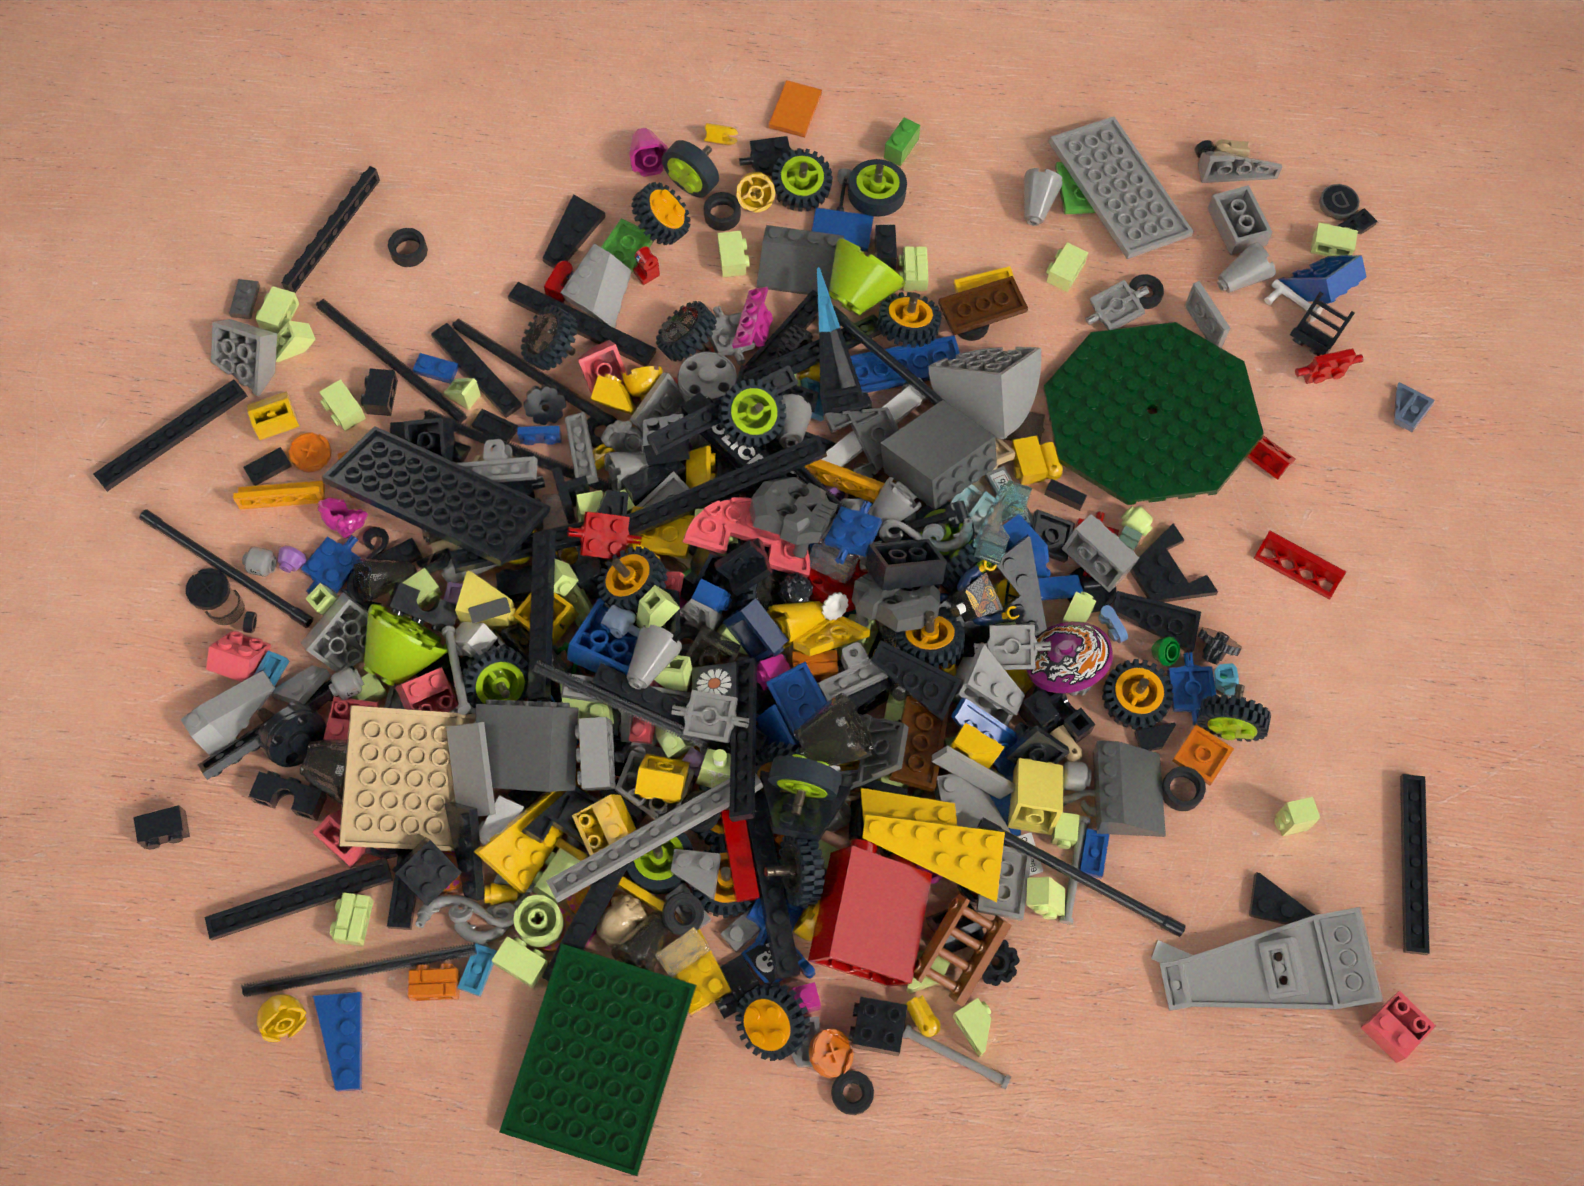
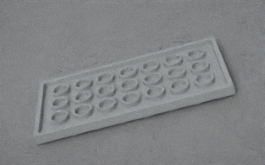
(1120, 187)

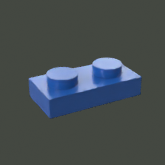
(435, 368)
(539, 434)
(1094, 853)

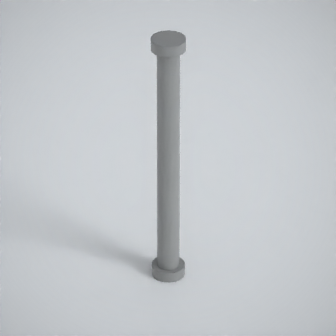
(463, 707)
(1076, 862)
(956, 1056)

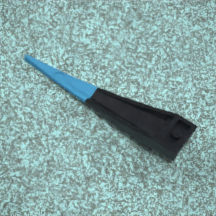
(838, 378)

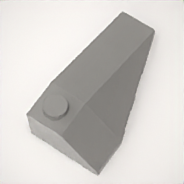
(1232, 167)
(696, 614)
(224, 716)

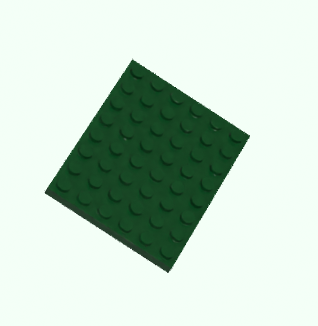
(598, 1060)

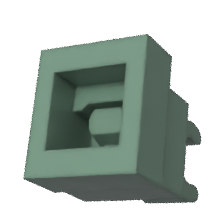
(1130, 537)

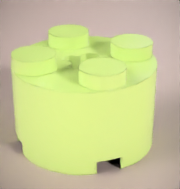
(527, 916)

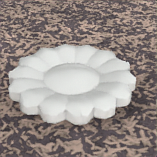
(835, 606)

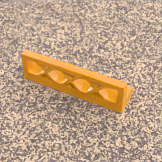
(846, 480)
(279, 495)

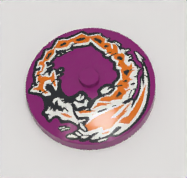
(1077, 657)

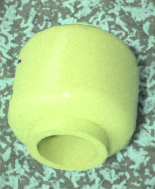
(1137, 519)

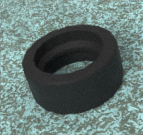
(722, 198)
(404, 235)
(1194, 777)

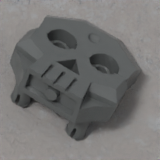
(793, 511)
(897, 609)

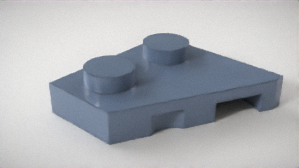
(1410, 407)

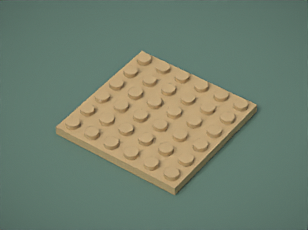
(398, 778)

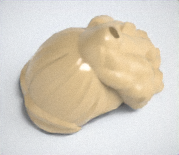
(620, 918)

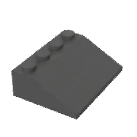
(792, 259)
(1128, 790)

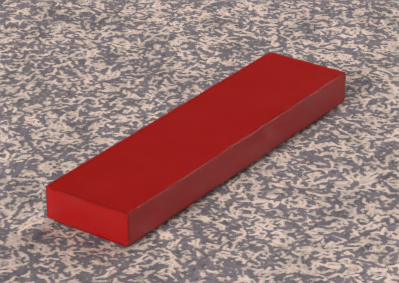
(739, 858)

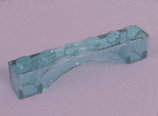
(992, 537)

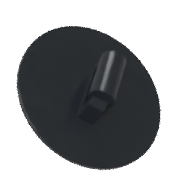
(1096, 590)

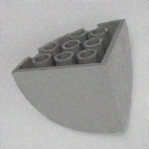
(990, 385)

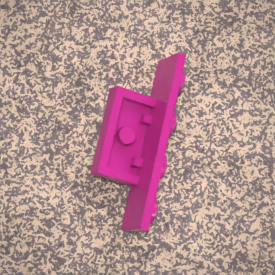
(754, 320)

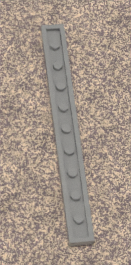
(642, 841)

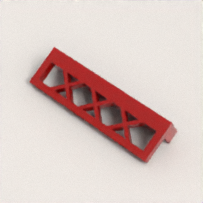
(1271, 457)
(1300, 557)

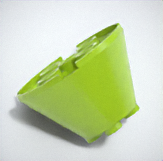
(860, 280)
(398, 646)

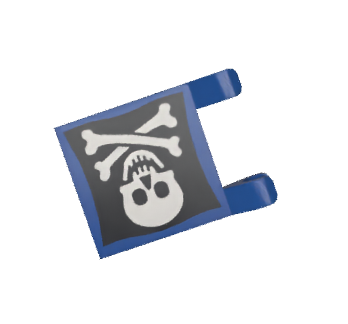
(761, 962)

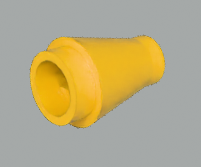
(499, 894)

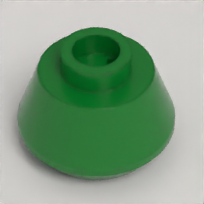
(1166, 651)

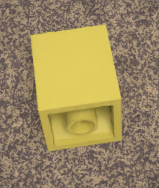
(477, 592)
(1037, 796)

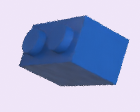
(712, 596)

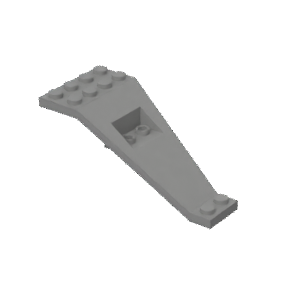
(1322, 958)

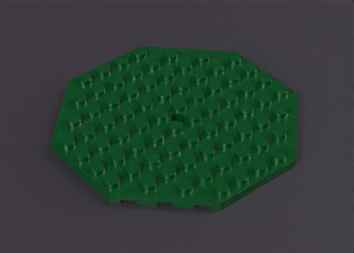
(1184, 450)

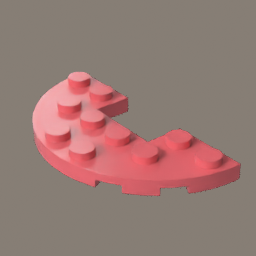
(732, 518)

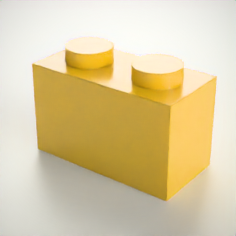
(1028, 461)

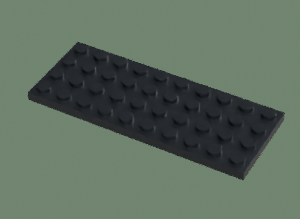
(437, 495)

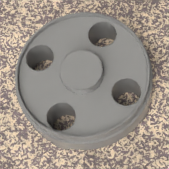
(708, 374)

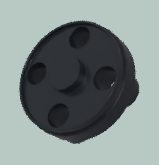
(289, 733)

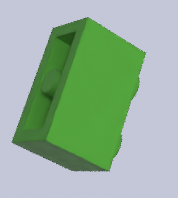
(902, 141)

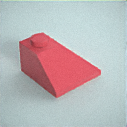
(601, 361)

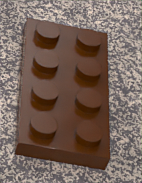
(983, 305)
(924, 739)

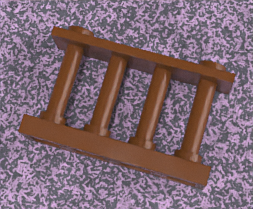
(983, 950)

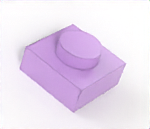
(452, 592)
(695, 759)

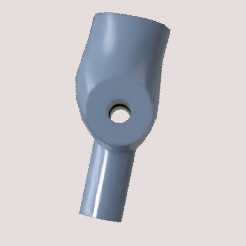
(620, 622)

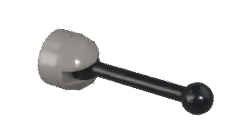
(843, 178)

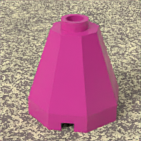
(646, 153)

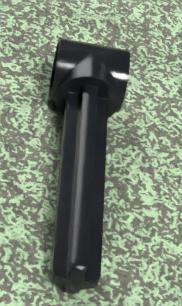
(953, 515)

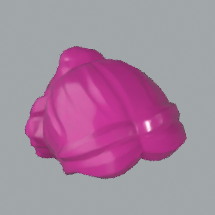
(339, 517)

